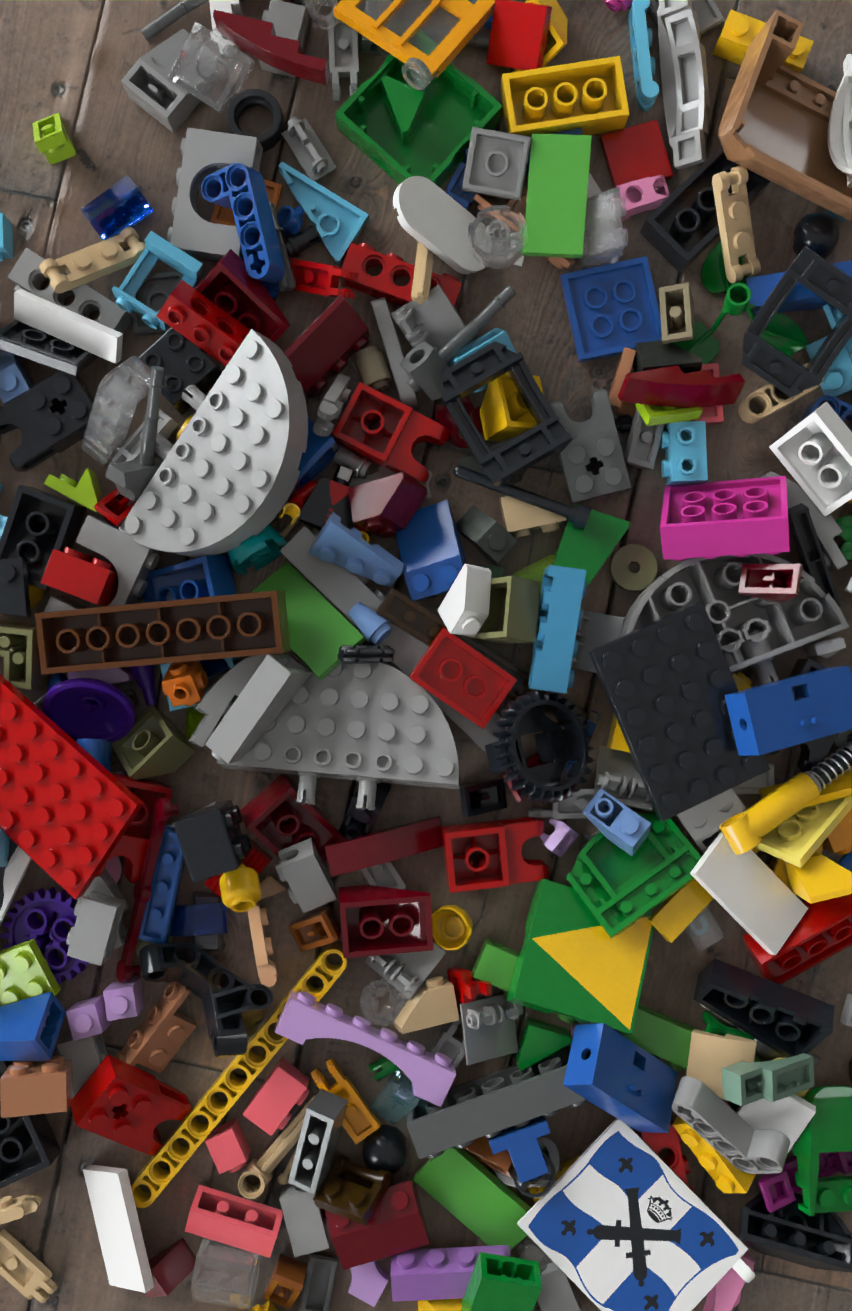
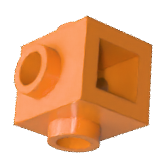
(185, 683)

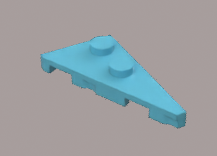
(331, 215)

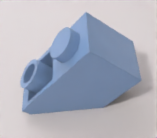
(617, 822)

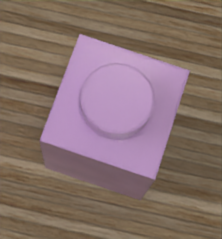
(124, 999)
(87, 1018)

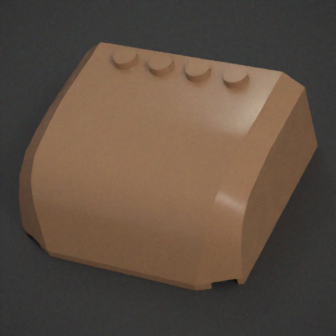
(781, 121)

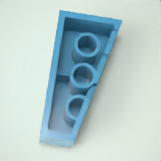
(557, 627)

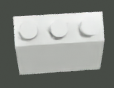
(819, 457)

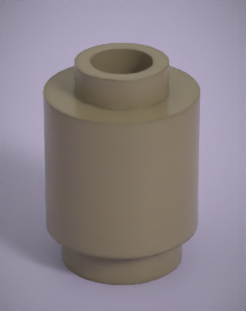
(373, 368)

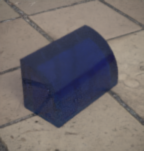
(117, 208)

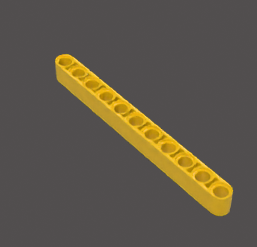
(232, 1086)

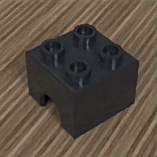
(183, 366)
(212, 840)

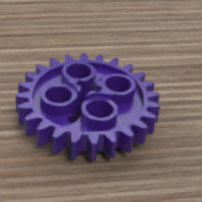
(26, 926)

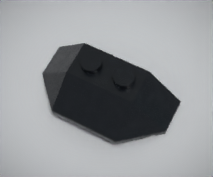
(796, 1237)

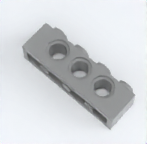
(28, 277)

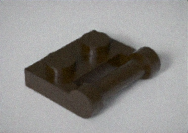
(348, 1198)

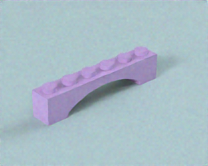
(308, 1019)

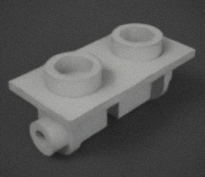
(308, 148)

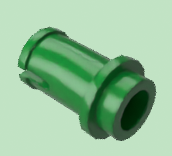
(388, 1068)

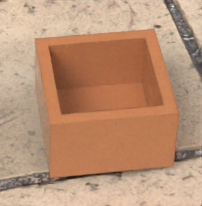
(36, 1087)

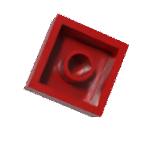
(77, 576)

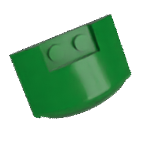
(626, 887)

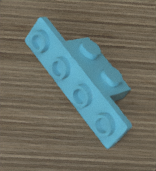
(839, 375)

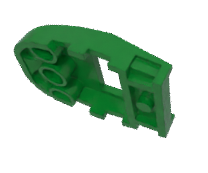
(826, 1132)

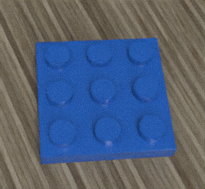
(611, 308)

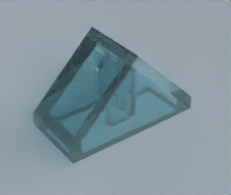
(395, 1098)

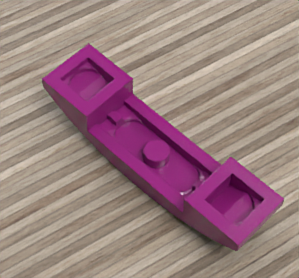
(779, 1188)

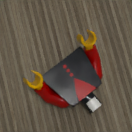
(321, 498)

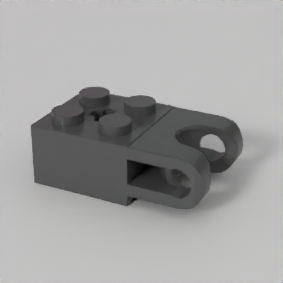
(596, 441)

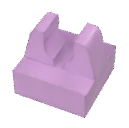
(560, 839)

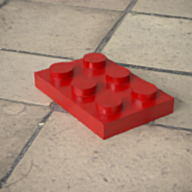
(462, 678)

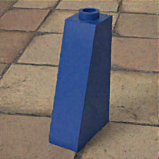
(798, 299)
(30, 1028)

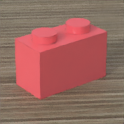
(276, 1097)

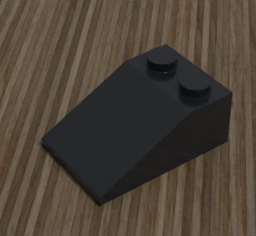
(36, 527)

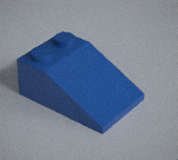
(431, 551)
(191, 579)

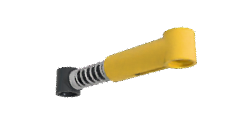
(748, 827)

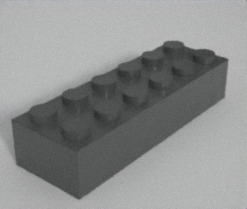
(491, 1105)

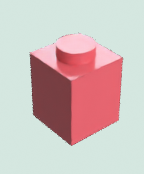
(228, 1147)

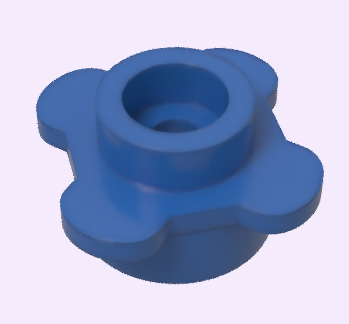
(290, 219)

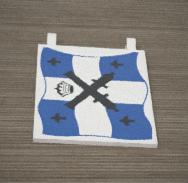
(633, 1229)

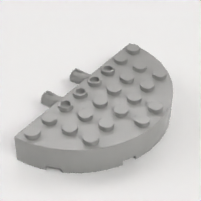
(231, 460)
(745, 626)
(359, 727)

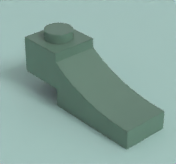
(769, 1080)

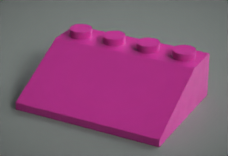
(725, 518)

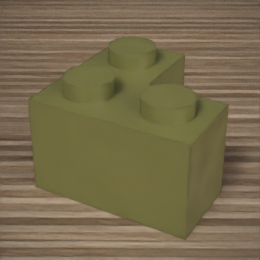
(21, 655)

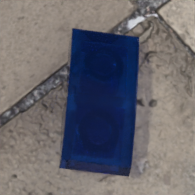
(199, 919)

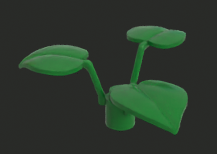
(780, 332)

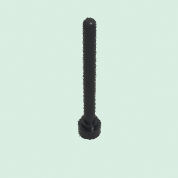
(575, 514)

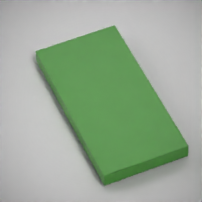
(557, 195)
(313, 623)
(474, 1197)

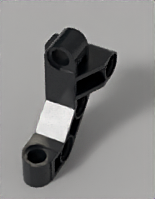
(230, 1011)

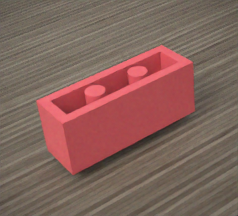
(234, 1221)

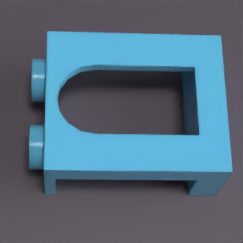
(155, 250)

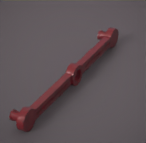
(142, 889)

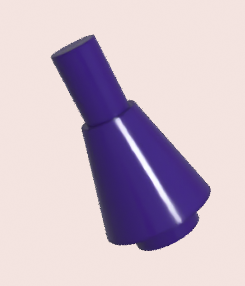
(145, 679)

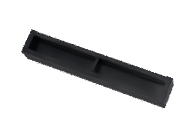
(810, 549)

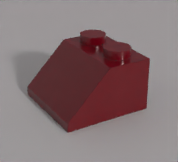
(386, 503)

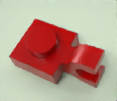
(465, 986)

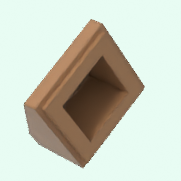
(270, 887)

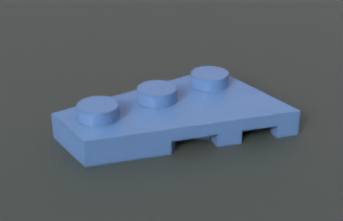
(348, 550)

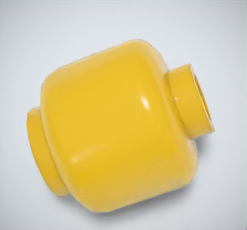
(240, 889)

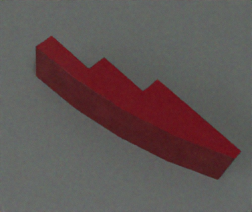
(260, 41)
(678, 389)
(384, 846)

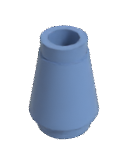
(371, 625)

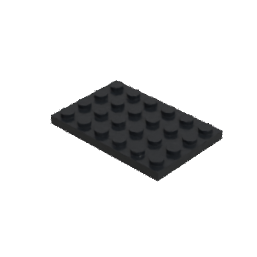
(673, 709)

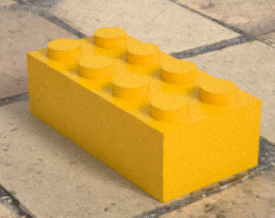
(566, 98)

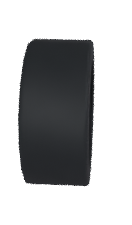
(251, 98)

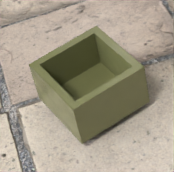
(511, 611)

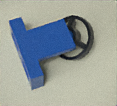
(526, 1154)

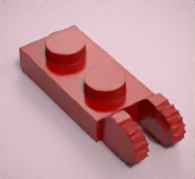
(321, 278)

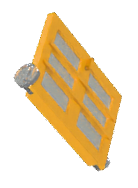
(417, 32)

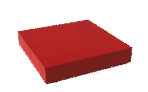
(518, 34)
(635, 153)

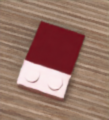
(243, 297)
(282, 822)
(384, 921)

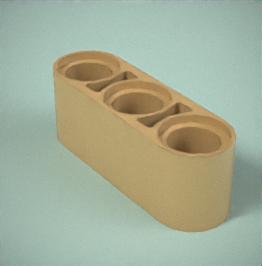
(768, 402)

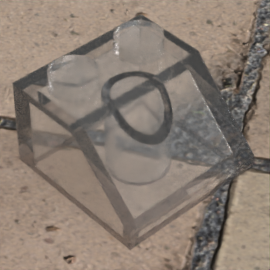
(211, 68)

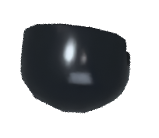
(816, 232)
(385, 1149)

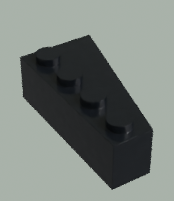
(764, 1009)

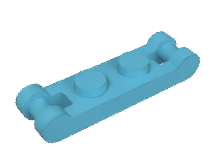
(643, 64)

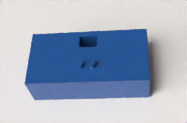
(791, 711)
(621, 1078)

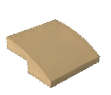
(713, 1052)

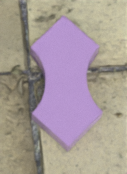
(368, 1282)

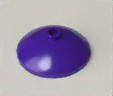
(90, 709)

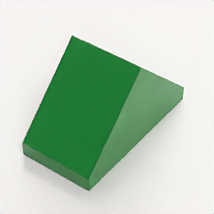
(404, 106)
(539, 1041)

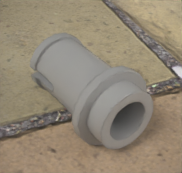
(350, 460)

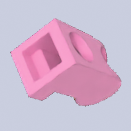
(643, 194)

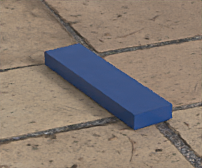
(164, 890)

